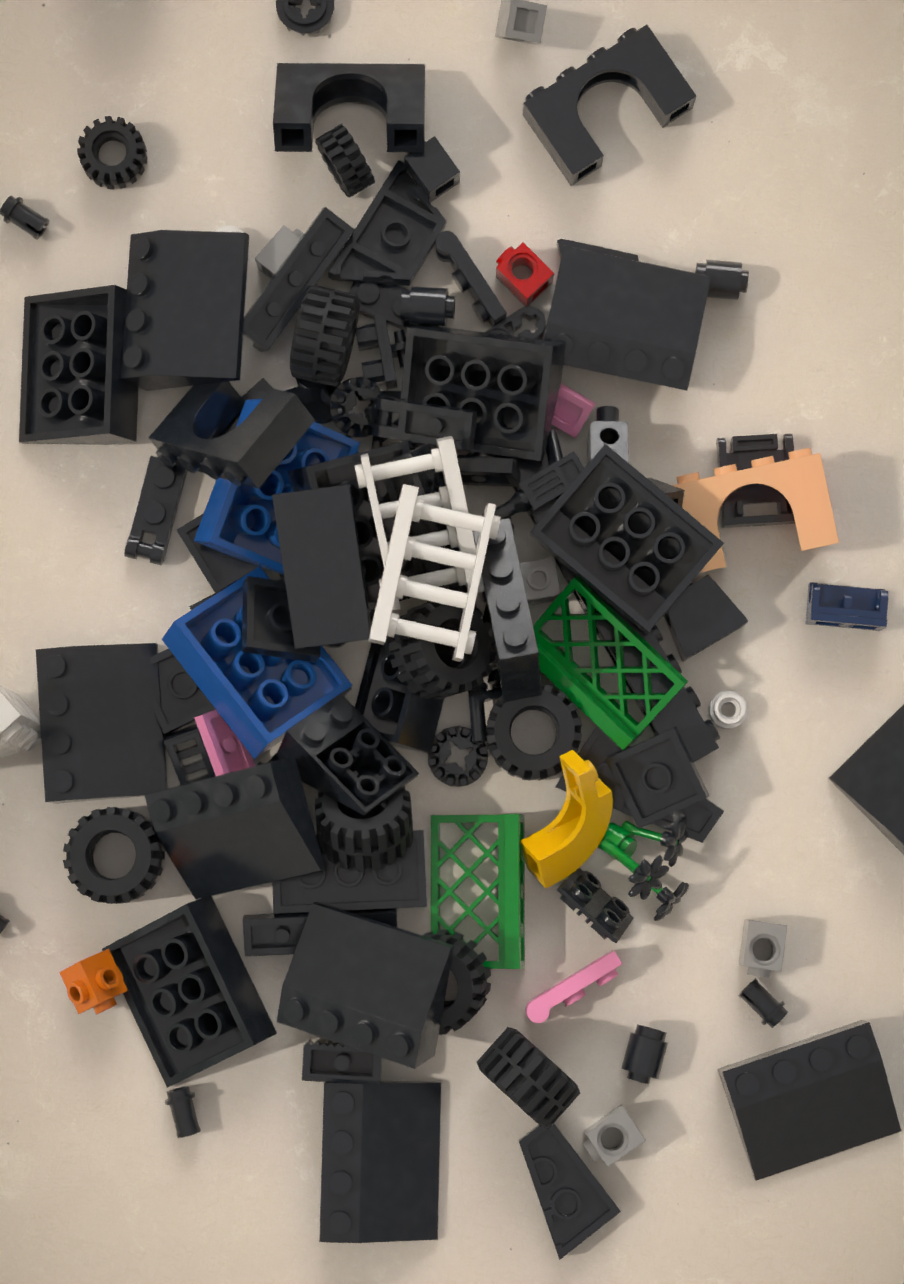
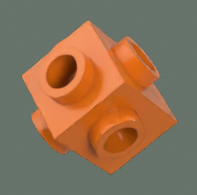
(94, 983)

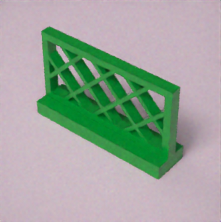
(586, 691)
(509, 882)

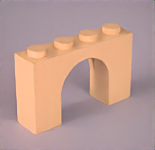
(797, 479)

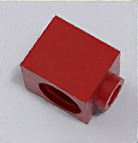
(527, 289)

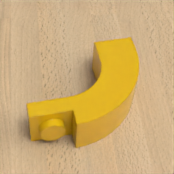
(577, 828)

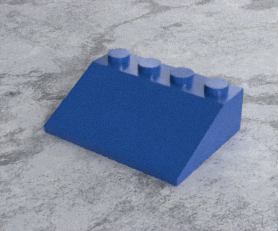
(243, 518)
(250, 691)

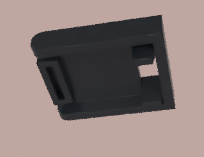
(743, 451)

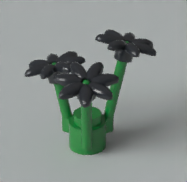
(621, 845)

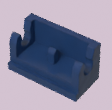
(846, 607)

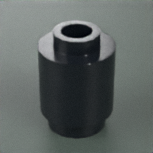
(726, 278)
(427, 306)
(645, 1054)

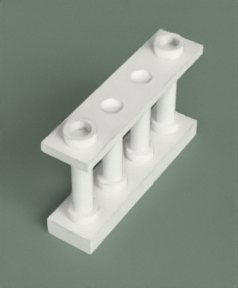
(449, 497)
(396, 585)

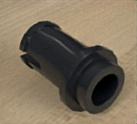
(24, 217)
(763, 1003)
(183, 1111)

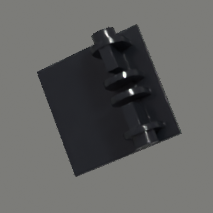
(607, 913)

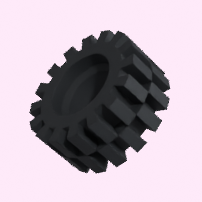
(105, 132)
(345, 160)

